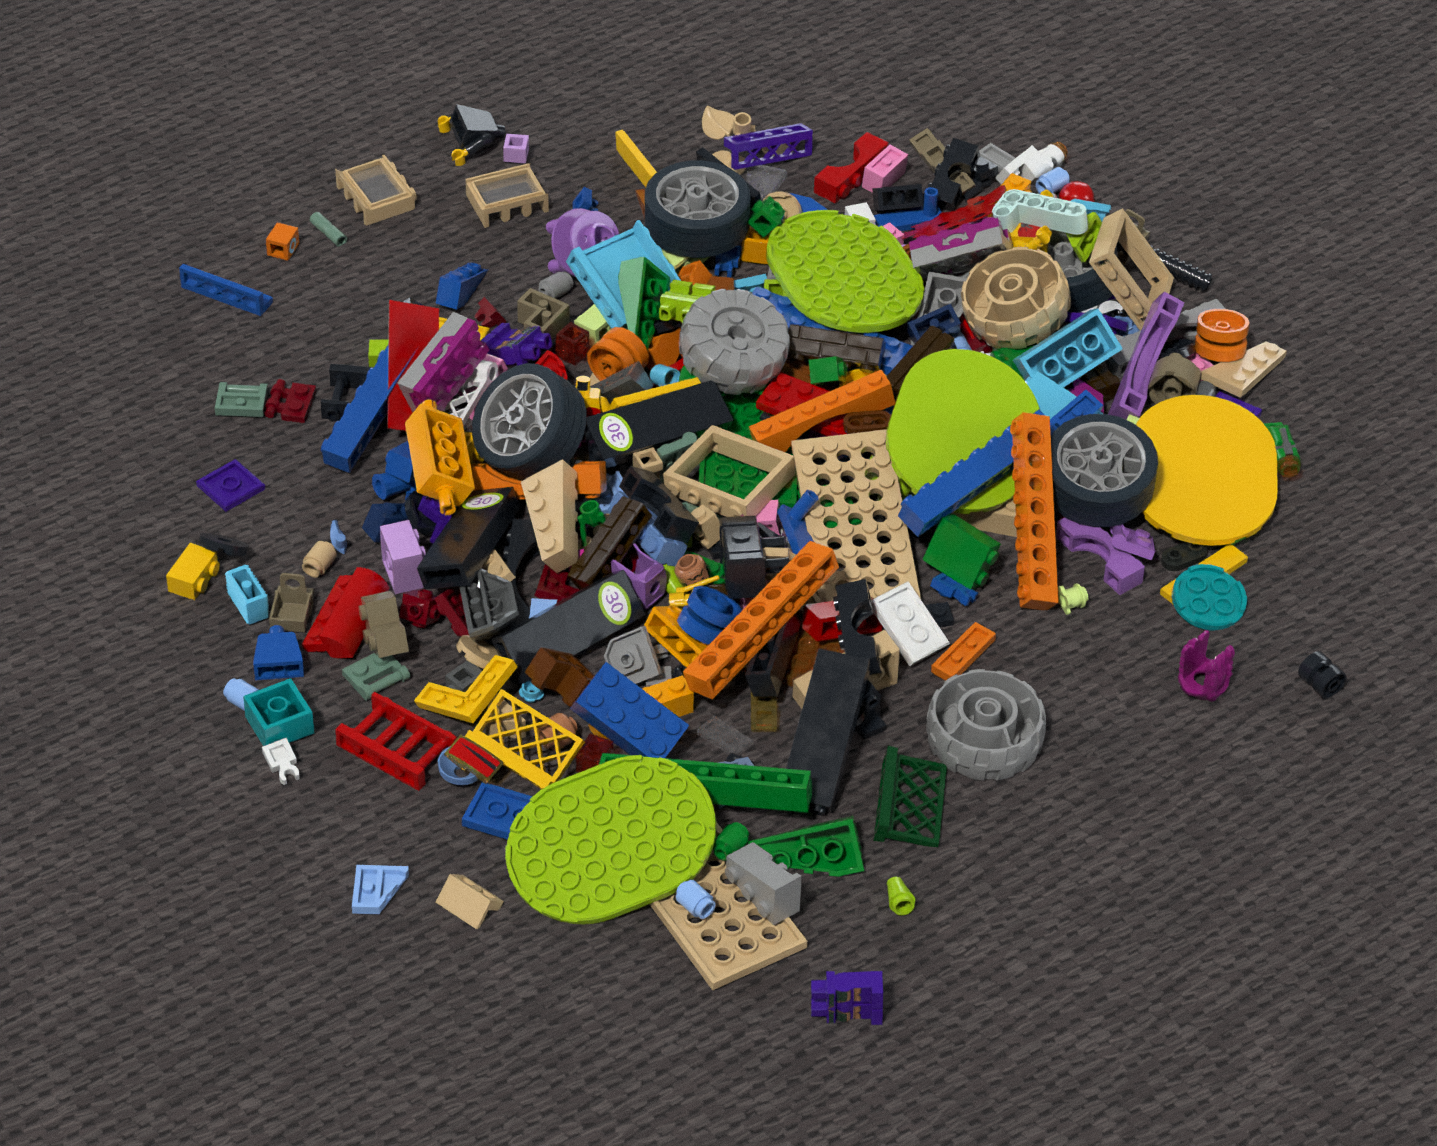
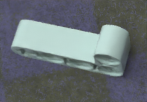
(1040, 210)

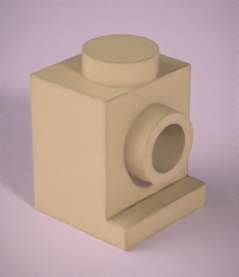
(708, 528)

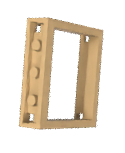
(1121, 228)
(778, 463)

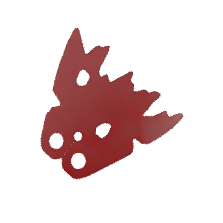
(931, 227)

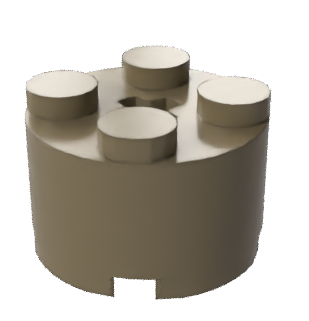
(1173, 378)

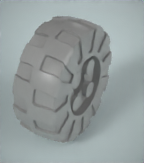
(734, 341)
(986, 724)

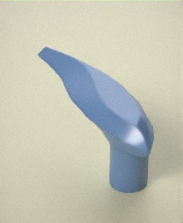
(338, 538)

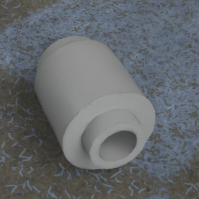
(556, 285)

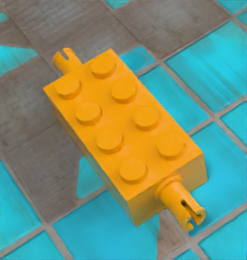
(439, 456)

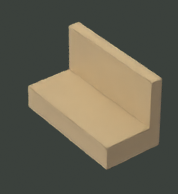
(467, 900)

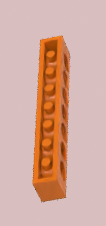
(1041, 522)
(760, 619)

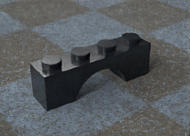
(672, 516)
(855, 606)

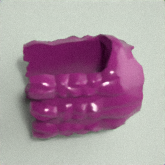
(1216, 671)

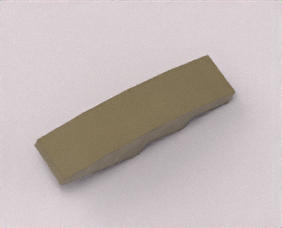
(932, 154)

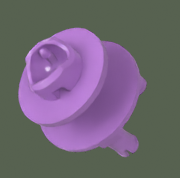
(577, 229)

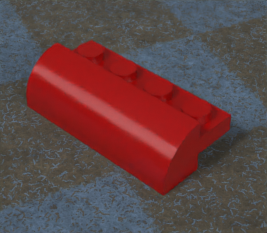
(339, 624)

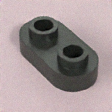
(1183, 556)

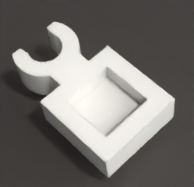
(281, 757)

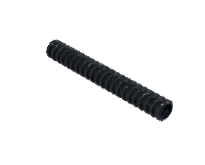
(1180, 269)

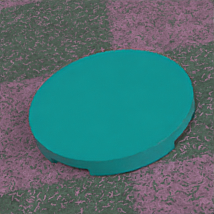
(1208, 597)

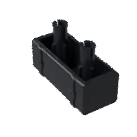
(744, 558)

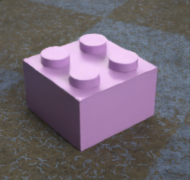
(401, 555)

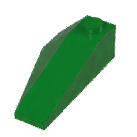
(640, 289)
(818, 847)

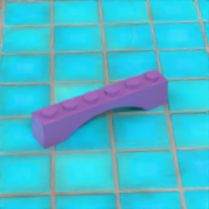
(1154, 333)

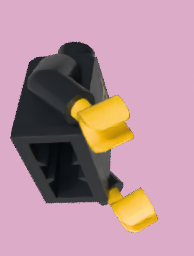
(472, 129)

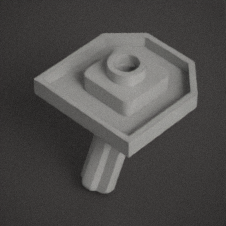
(635, 656)

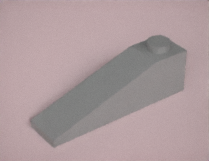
(941, 291)

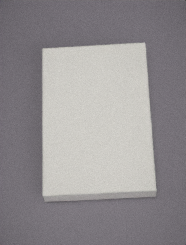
(909, 623)

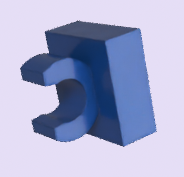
(585, 201)

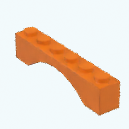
(665, 347)
(864, 394)
(590, 479)

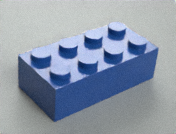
(628, 715)

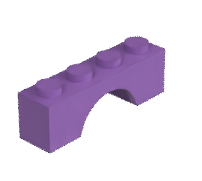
(1121, 568)

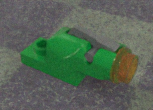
(1287, 454)

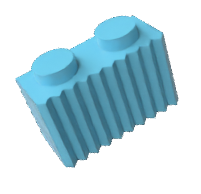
(247, 594)

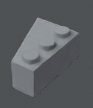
(764, 882)

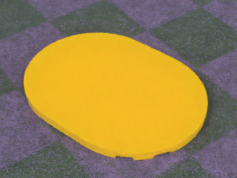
(1212, 470)

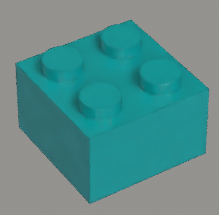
(278, 713)

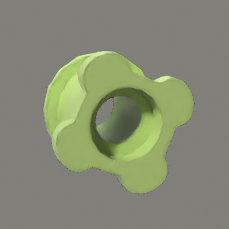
(1072, 597)

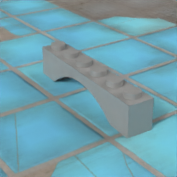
(1184, 328)

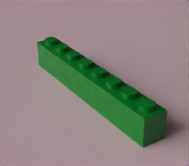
(748, 784)

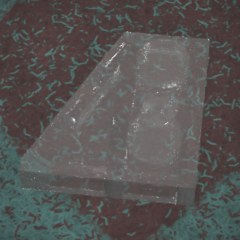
(765, 178)

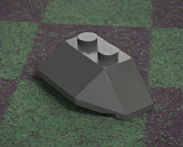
(488, 605)

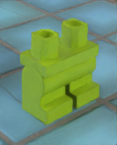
(679, 299)

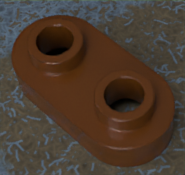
(866, 421)

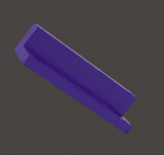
(766, 138)

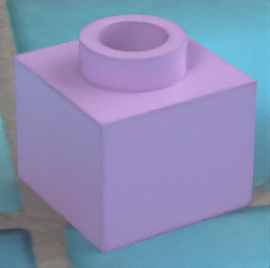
(516, 148)

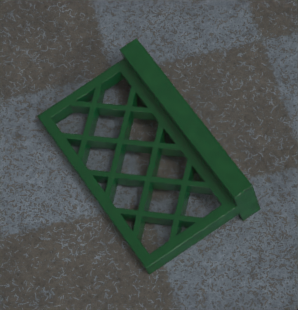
(887, 799)

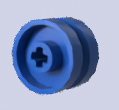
(707, 614)

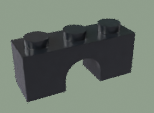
(958, 157)

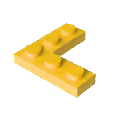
(468, 704)

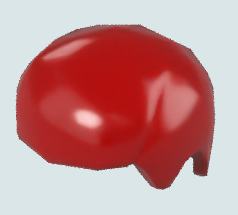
(1076, 190)

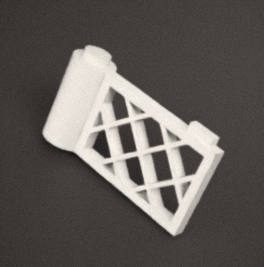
(481, 378)

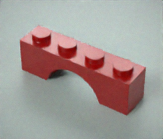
(837, 182)

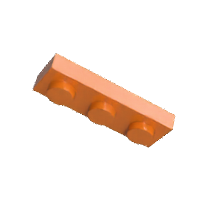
(963, 651)

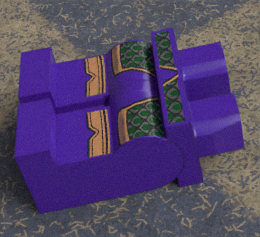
(517, 345)
(848, 996)

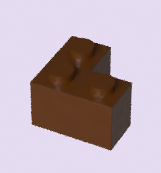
(559, 673)

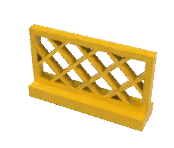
(517, 763)

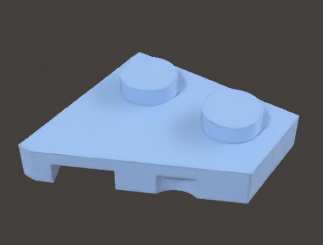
(376, 887)

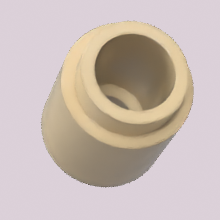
(319, 559)

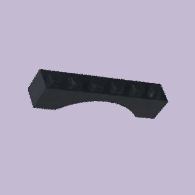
(519, 554)

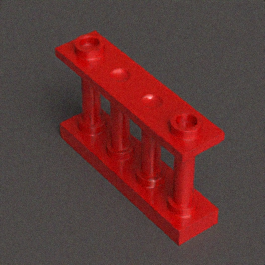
(393, 761)

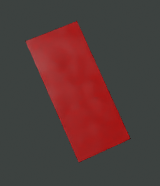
(409, 328)

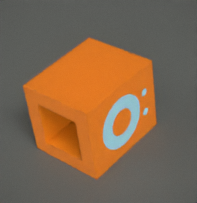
(282, 241)

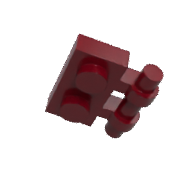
(297, 402)

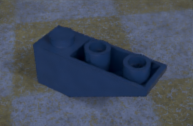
(383, 515)

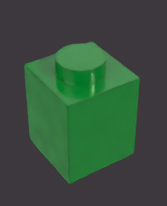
(827, 371)

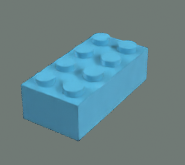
(1071, 350)

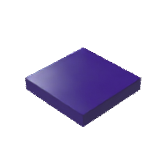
(230, 485)

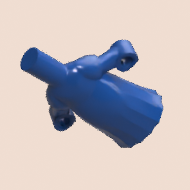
(389, 485)

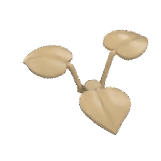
(719, 124)

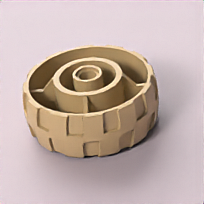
(1015, 298)

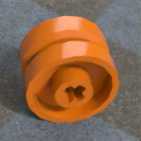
(1221, 335)
(615, 352)

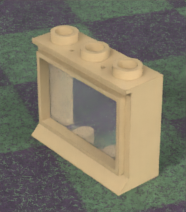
(376, 190)
(505, 190)

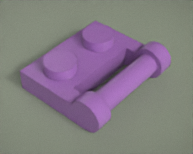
(1131, 541)

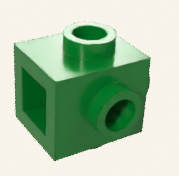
(766, 216)

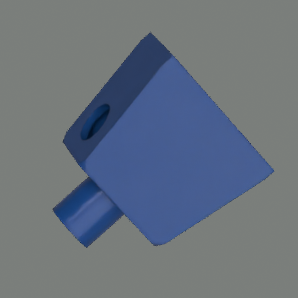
(277, 655)

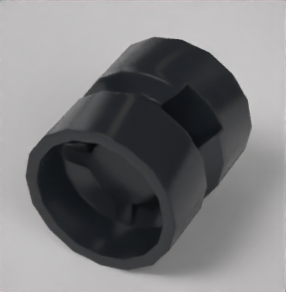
(1322, 674)

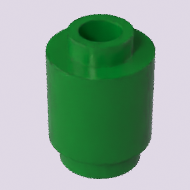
(730, 840)

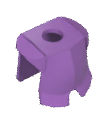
(647, 576)

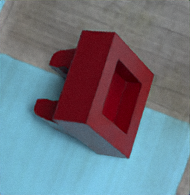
(489, 313)

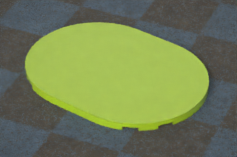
(844, 271)
(949, 410)
(610, 839)

